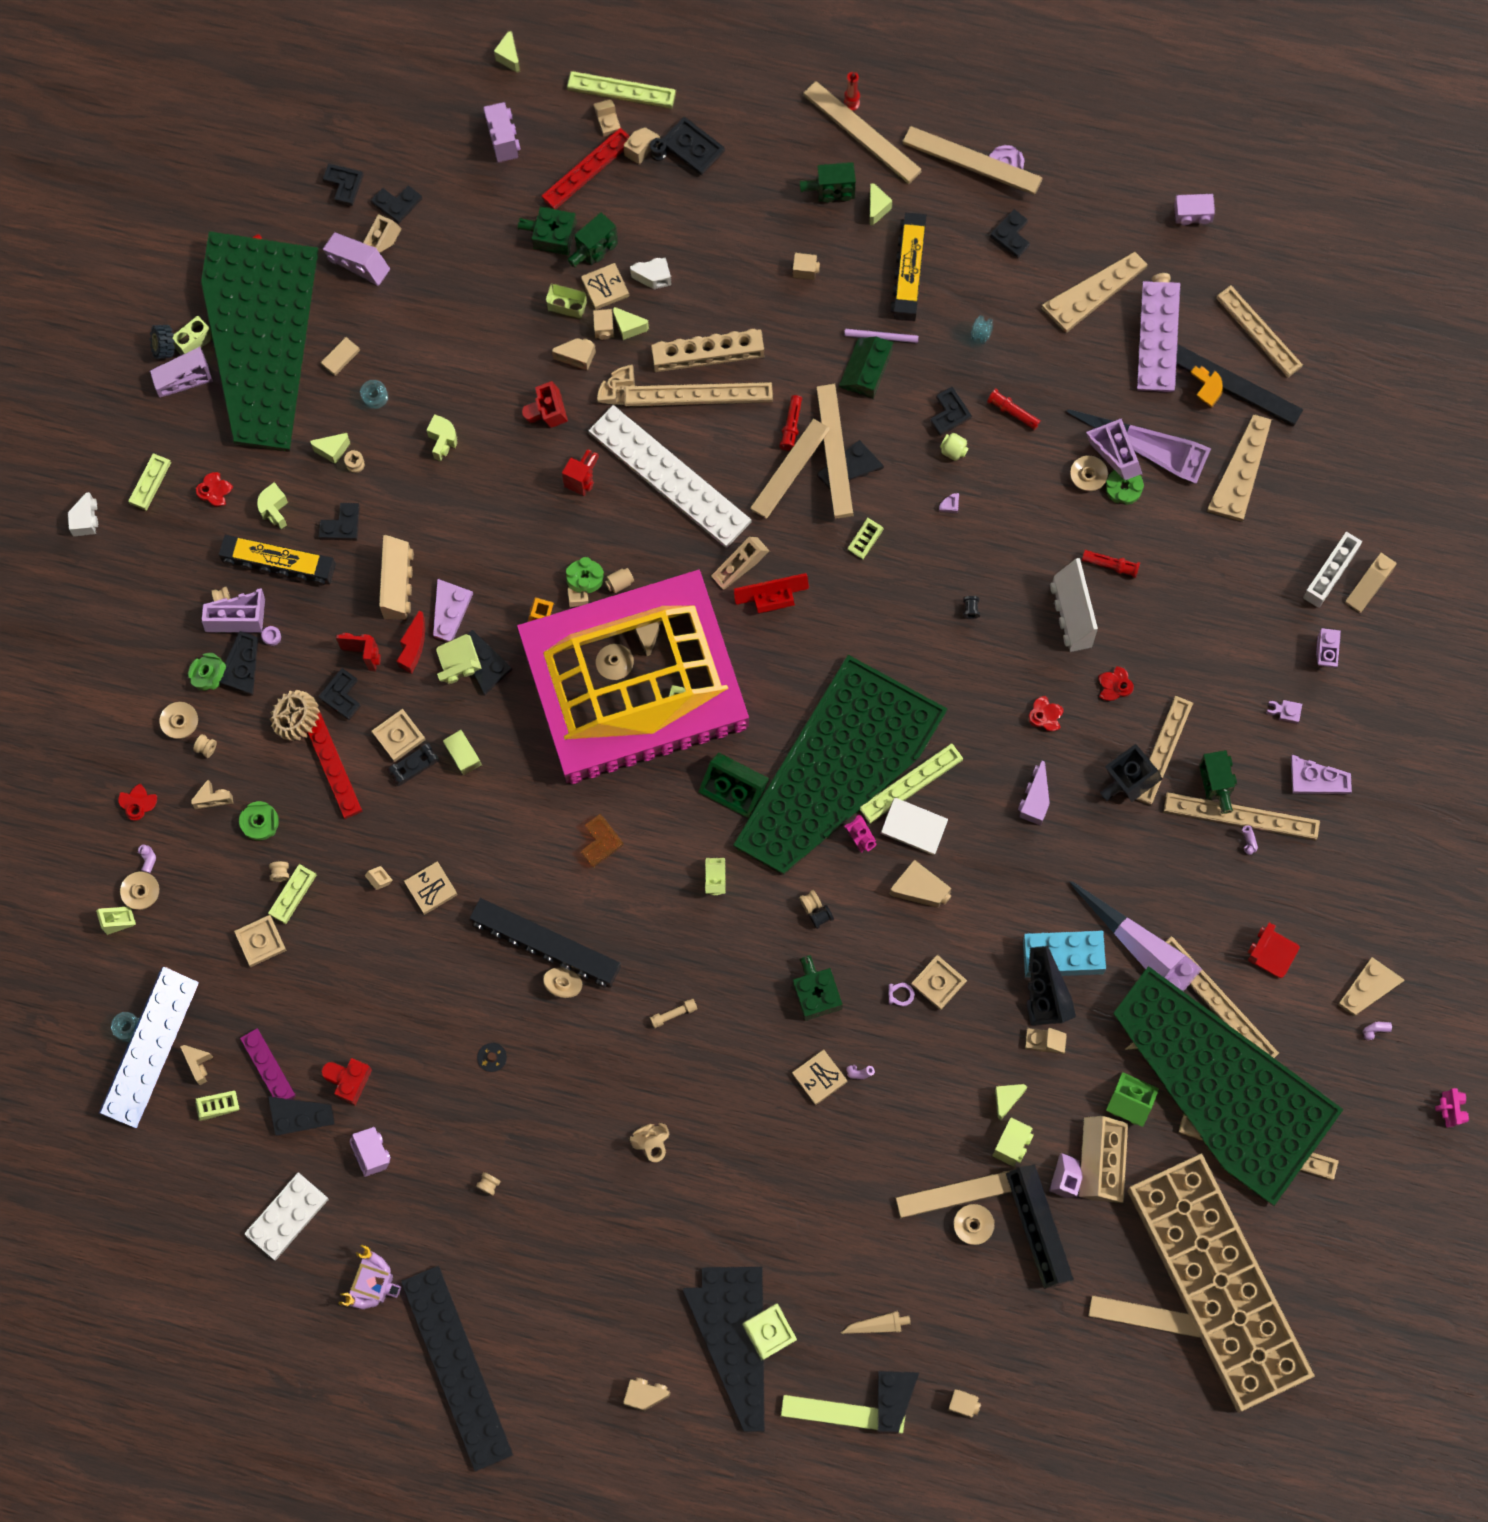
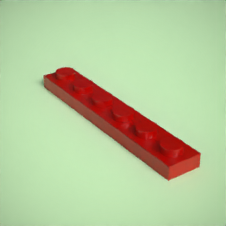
(586, 169)
(334, 769)

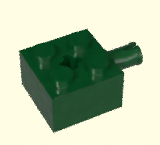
(832, 182)
(551, 230)
(594, 240)
(1218, 778)
(816, 981)

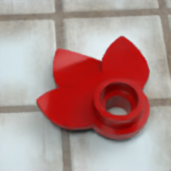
(216, 489)
(1112, 684)
(1047, 712)
(138, 800)

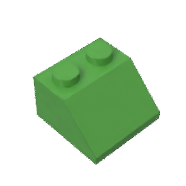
(1132, 1099)

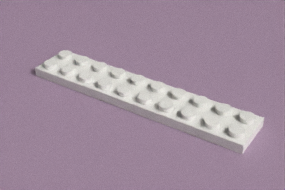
(669, 476)

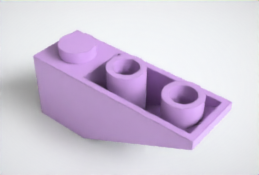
(1037, 801)

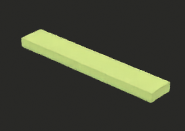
(621, 89)
(911, 782)
(831, 1412)

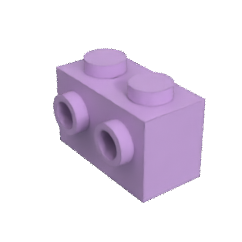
(1194, 209)
(370, 1151)

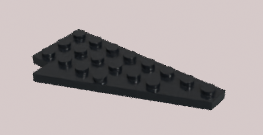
(720, 1307)

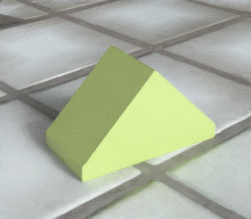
(506, 53)
(879, 204)
(629, 324)
(331, 447)
(115, 919)
(1006, 1097)

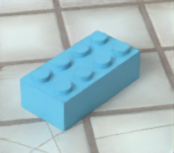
(1073, 951)

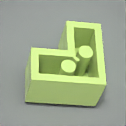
(1011, 1144)

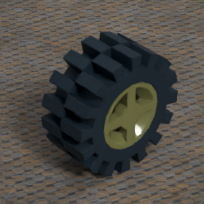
(162, 341)

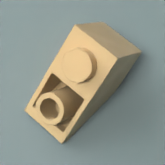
(644, 1396)

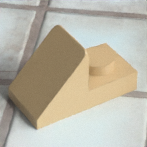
(607, 117)
(206, 797)
(1047, 1041)
(194, 1058)

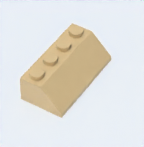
(395, 578)
(1103, 1159)

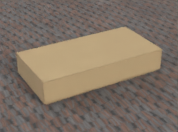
(340, 356)

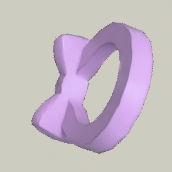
(893, 1000)

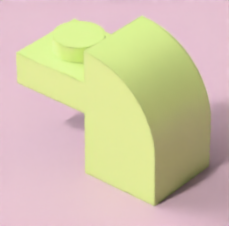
(444, 433)
(270, 502)
(715, 876)

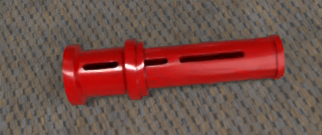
(852, 94)
(1006, 405)
(790, 430)
(1119, 565)

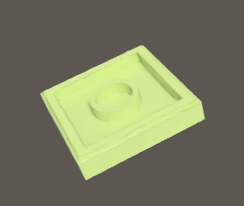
(769, 1331)

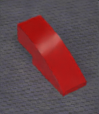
(412, 644)

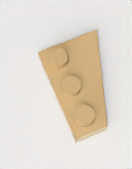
(1369, 986)

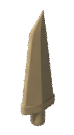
(885, 1323)

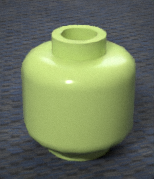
(954, 446)

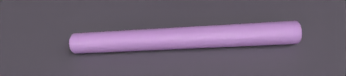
(887, 336)

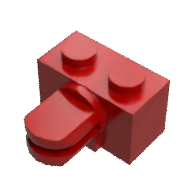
(547, 406)
(578, 474)
(349, 1080)

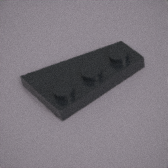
(859, 463)
(241, 664)
(492, 665)
(299, 1115)
(893, 1399)

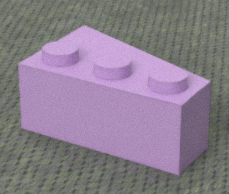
(502, 132)
(357, 257)
(181, 373)
(1115, 447)
(236, 614)

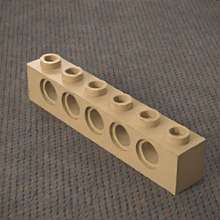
(700, 357)

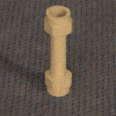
(689, 1006)

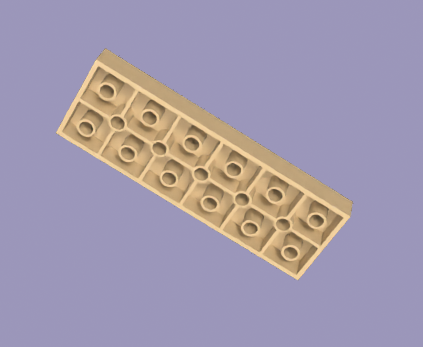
(1220, 1283)

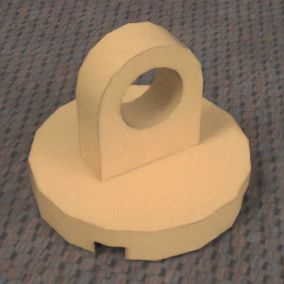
(650, 1137)

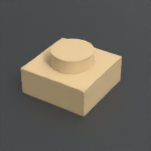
(577, 599)
(378, 877)

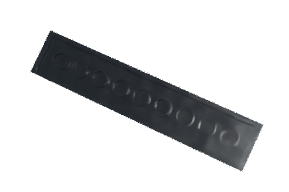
(457, 1368)

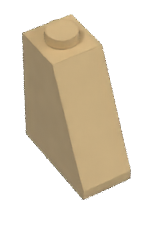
(921, 886)

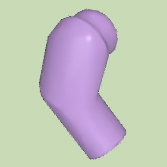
(1250, 840)
(148, 856)
(1376, 1027)
(860, 1074)

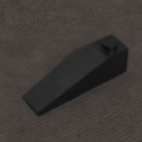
(1049, 995)

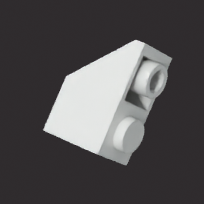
(653, 273)
(82, 516)

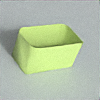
(566, 293)
(193, 343)
(462, 752)

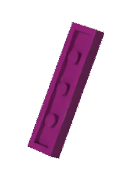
(267, 1065)

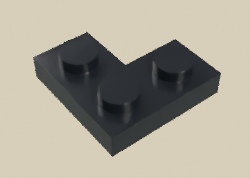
(347, 180)
(397, 207)
(1007, 234)
(954, 412)
(343, 529)
(336, 694)

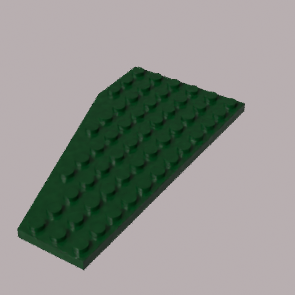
(259, 323)
(846, 755)
(1236, 1096)

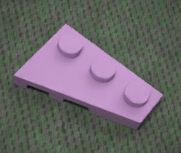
(450, 609)
(1318, 779)

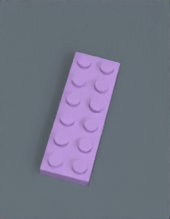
(1158, 336)

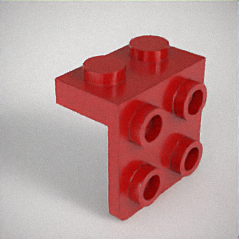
(361, 643)
(1273, 951)

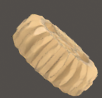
(289, 711)

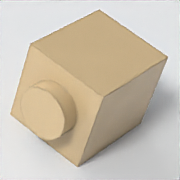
(805, 266)
(603, 324)
(964, 1404)

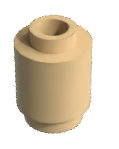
(619, 580)

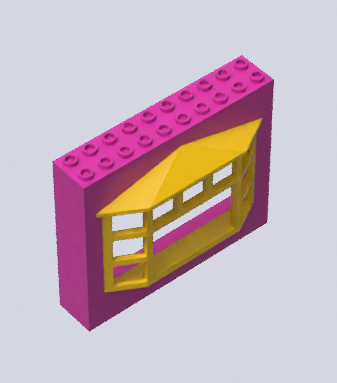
(651, 727)

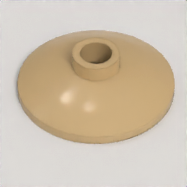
(1092, 466)
(615, 670)
(174, 713)
(136, 882)
(562, 982)
(976, 1214)

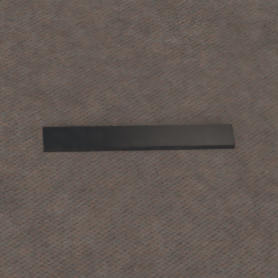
(1241, 387)

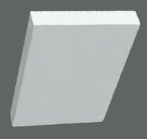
(914, 826)

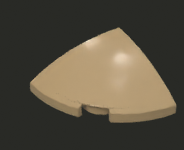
(613, 390)

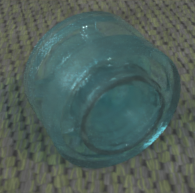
(982, 329)
(378, 401)
(118, 1023)

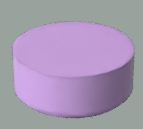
(271, 636)

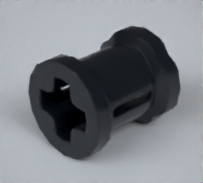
(654, 149)
(971, 607)
(821, 916)

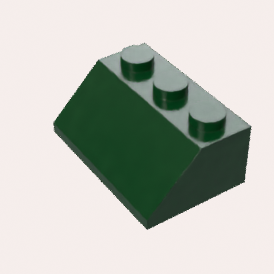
(867, 366)
(733, 785)

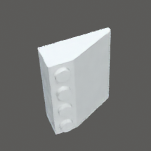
(1074, 607)

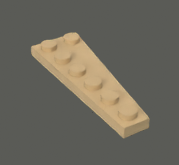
(1088, 295)
(1237, 483)

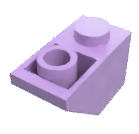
(1328, 647)
(1066, 1177)

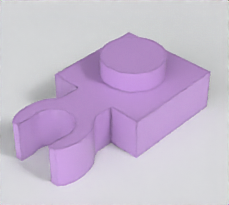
(1288, 711)

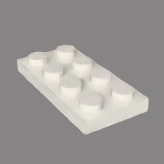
(286, 1216)

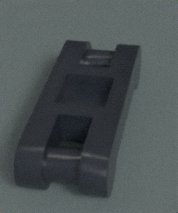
(413, 764)

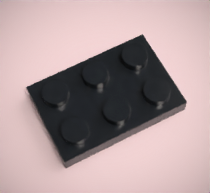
(693, 145)

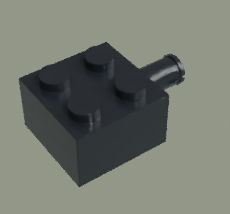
(1131, 774)

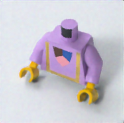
(371, 1282)

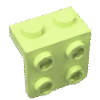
(457, 659)

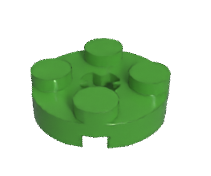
(1127, 496)
(581, 567)
(212, 677)
(251, 813)

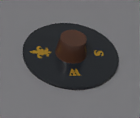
(492, 1057)

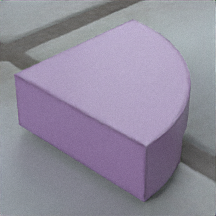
(950, 504)

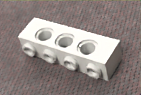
(1332, 569)

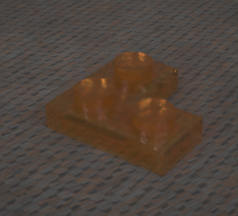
(605, 841)

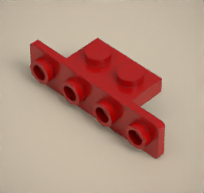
(773, 593)

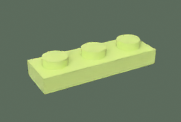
(149, 482)
(292, 894)

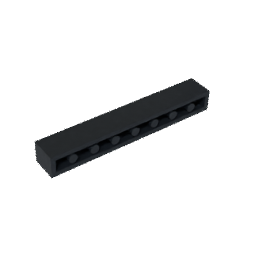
(545, 942)

